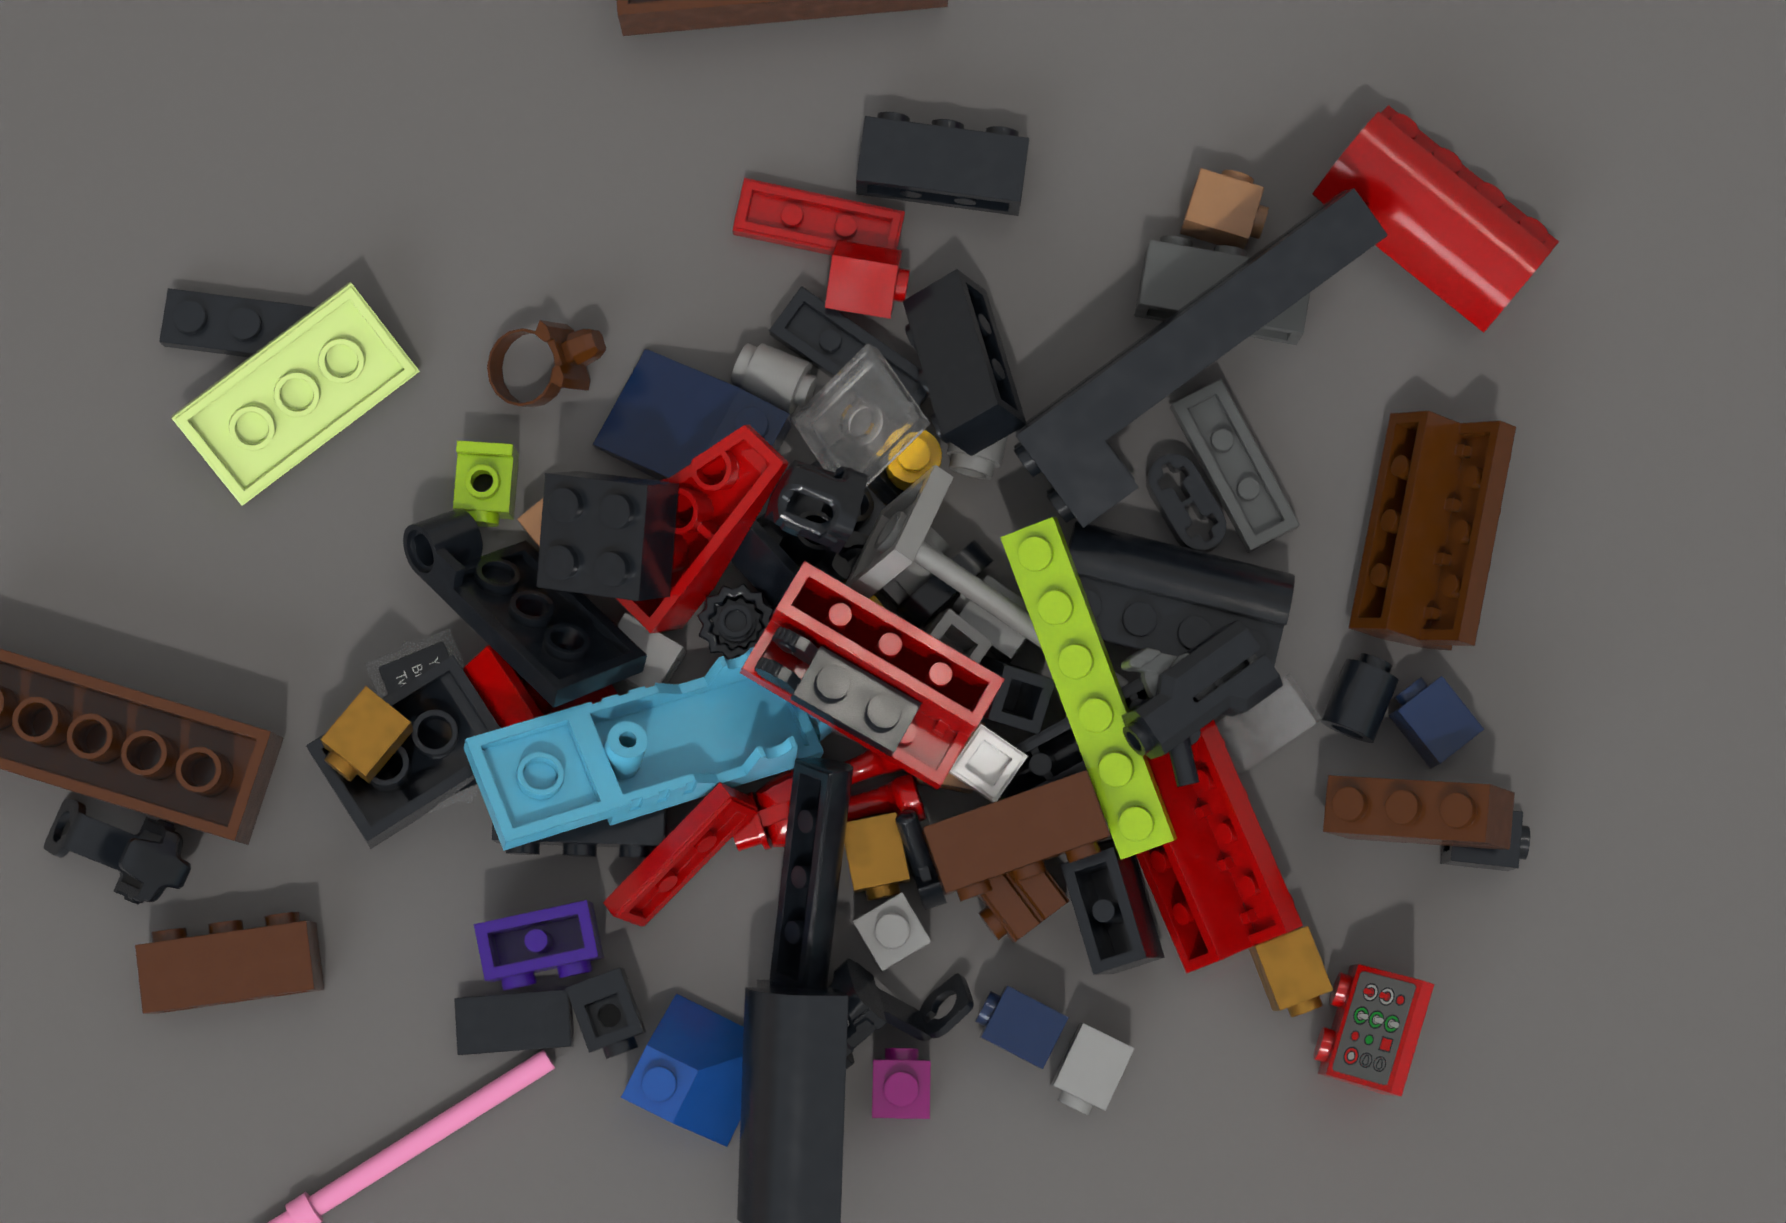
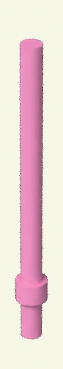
(310, 1208)

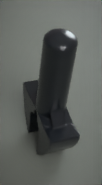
(920, 859)

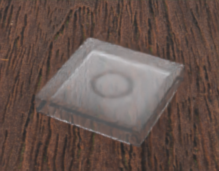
(861, 417)

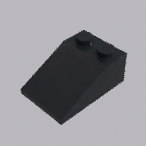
(774, 557)
(427, 764)

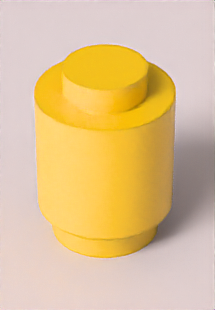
(915, 461)

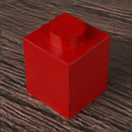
(866, 279)

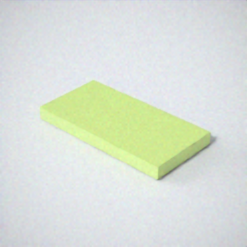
(295, 393)

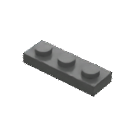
(1234, 466)

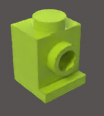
(493, 459)

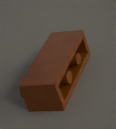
(1419, 812)
(1016, 835)
(229, 964)

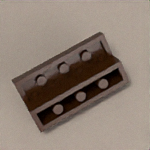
(1432, 530)

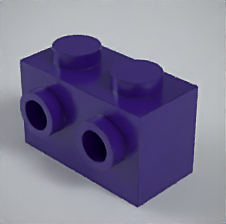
(538, 942)

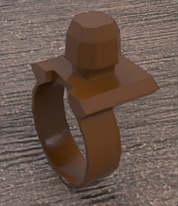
(571, 356)

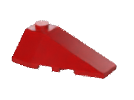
(715, 510)

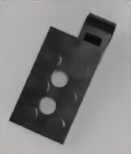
(542, 633)

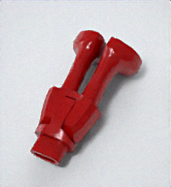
(773, 799)

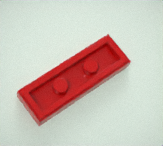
(812, 219)
(681, 855)

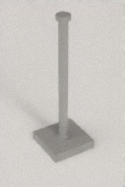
(899, 541)

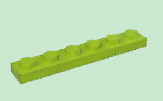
(1087, 687)

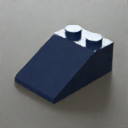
(678, 413)

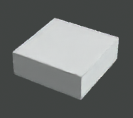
(987, 764)

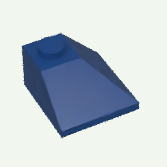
(692, 1071)

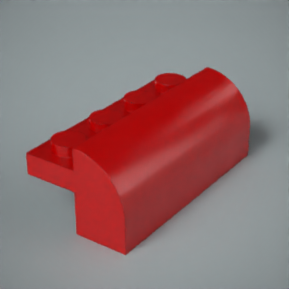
(1440, 217)
(946, 682)
(1219, 875)

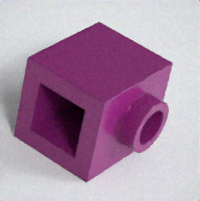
(901, 1085)

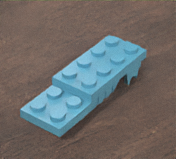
(637, 753)

